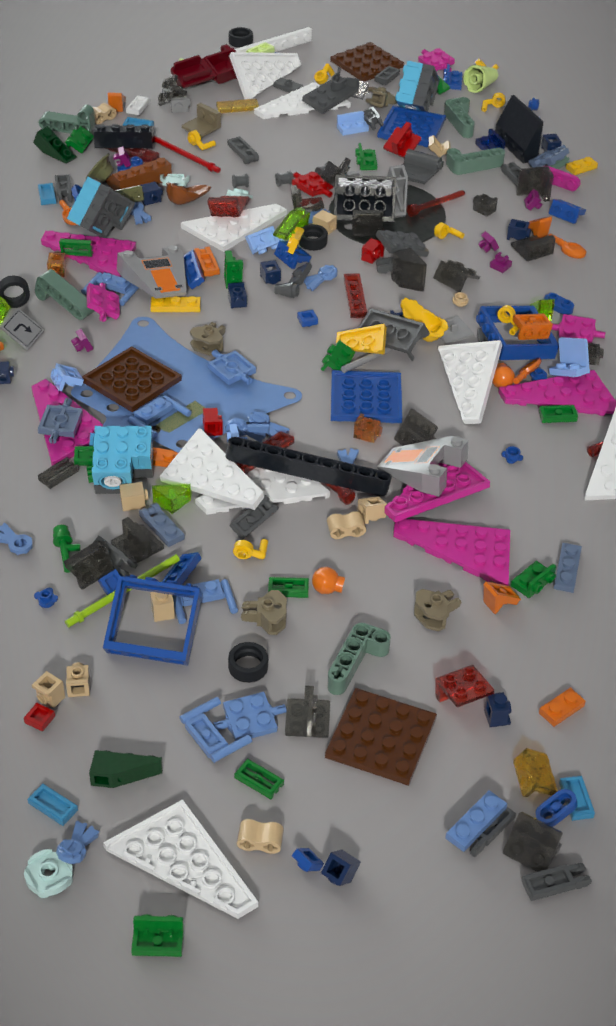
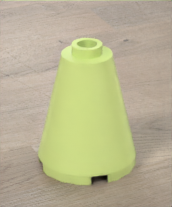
(479, 77)

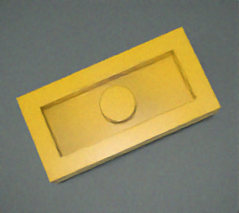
(581, 166)

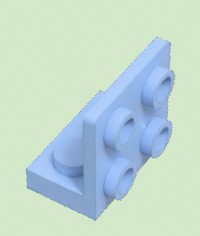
(573, 358)

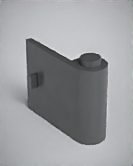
(421, 166)

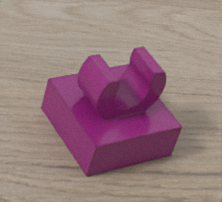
(123, 156)
(533, 200)
(489, 242)
(501, 263)
(82, 341)

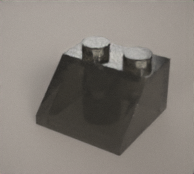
(408, 270)

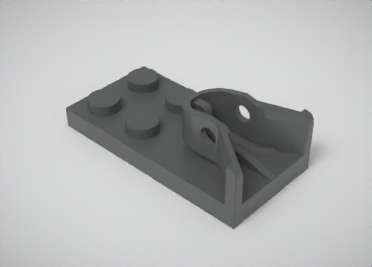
(332, 92)
(401, 332)

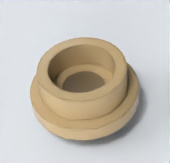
(460, 299)

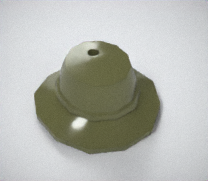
(101, 170)

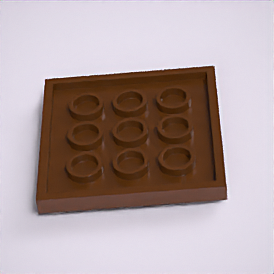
(365, 61)
(131, 379)
(381, 736)

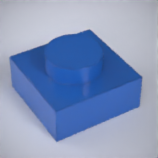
(307, 318)
(109, 581)
(307, 859)

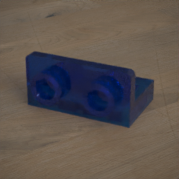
(491, 141)

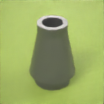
(288, 289)

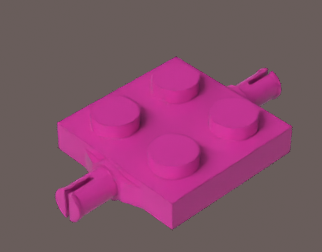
(437, 58)
(103, 301)
(578, 327)

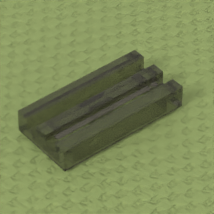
(57, 472)

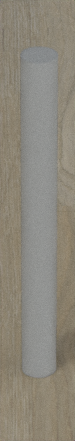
(363, 360)

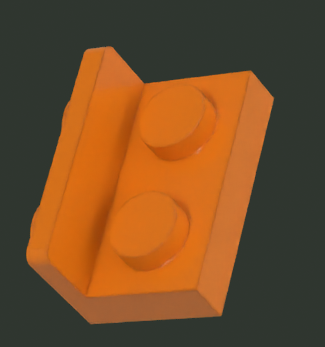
(533, 326)

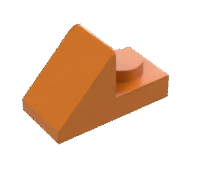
(116, 101)
(540, 226)
(497, 595)

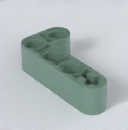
(457, 114)
(66, 122)
(474, 161)
(64, 293)
(361, 640)

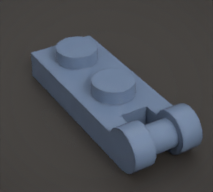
(161, 525)

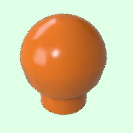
(503, 375)
(326, 581)

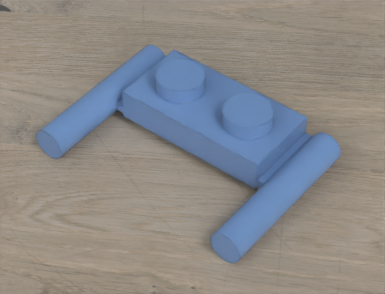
(115, 284)
(155, 410)
(211, 591)
(207, 735)

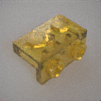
(534, 773)

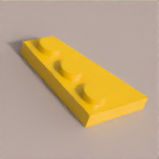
(365, 339)

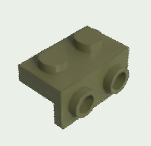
(133, 193)

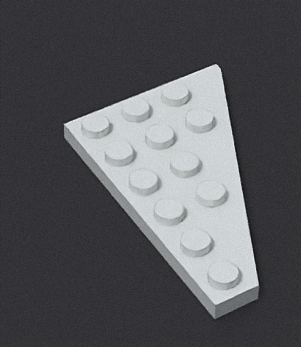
(259, 70)
(291, 104)
(229, 231)
(471, 375)
(211, 473)
(603, 479)
(275, 485)
(184, 855)

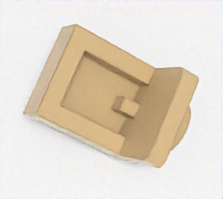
(437, 147)

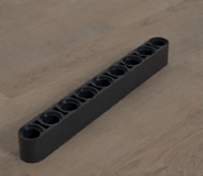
(308, 466)

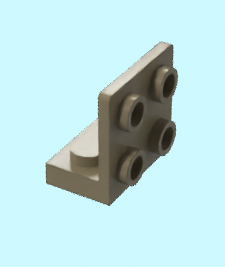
(206, 121)

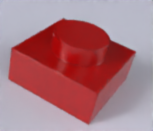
(39, 717)

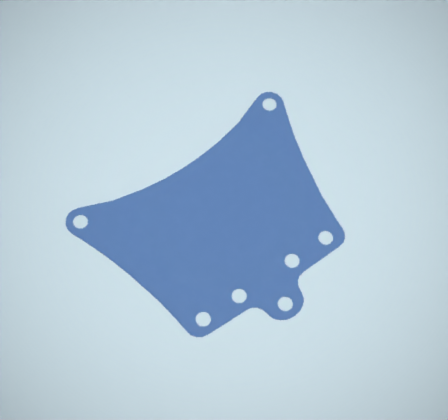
(197, 385)

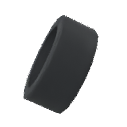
(240, 37)
(313, 244)
(14, 280)
(248, 674)

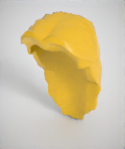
(416, 312)

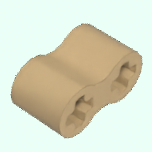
(103, 113)
(346, 525)
(260, 836)

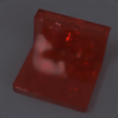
(227, 205)
(462, 686)

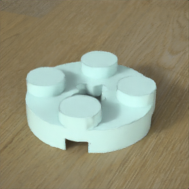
(175, 178)
(47, 885)

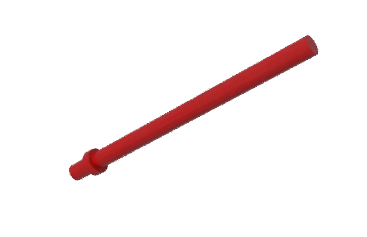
(210, 166)

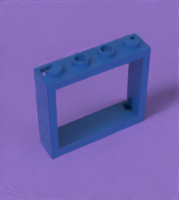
(545, 349)
(150, 653)

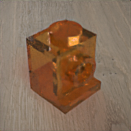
(57, 262)
(367, 429)

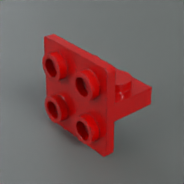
(402, 140)

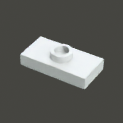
(138, 105)

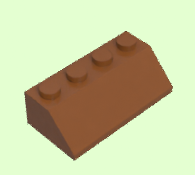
(140, 174)

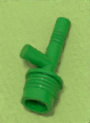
(63, 539)

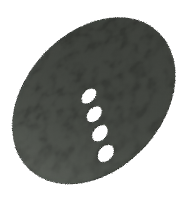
(421, 224)

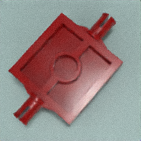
(312, 184)

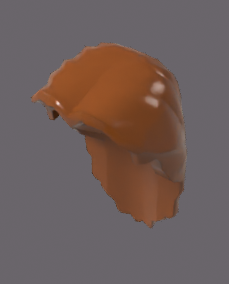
(181, 195)

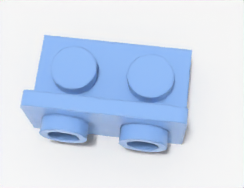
(352, 123)
(65, 374)

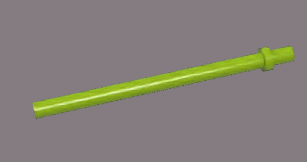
(79, 616)

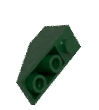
(52, 146)
(118, 769)

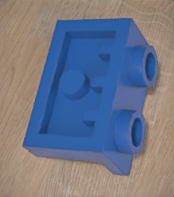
(453, 78)
(566, 210)
(291, 259)

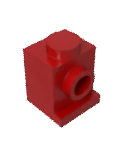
(372, 251)
(212, 422)

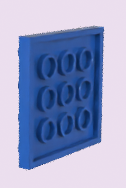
(422, 122)
(366, 392)

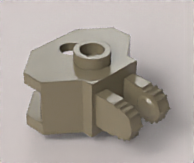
(380, 97)
(208, 338)
(434, 606)
(268, 612)

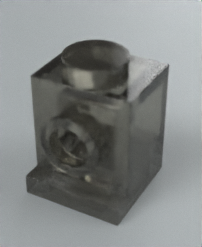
(484, 204)
(595, 353)

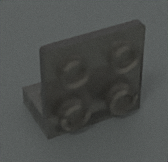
(535, 178)
(313, 204)
(534, 247)
(454, 274)

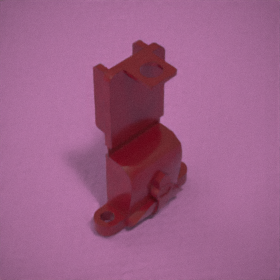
(198, 70)

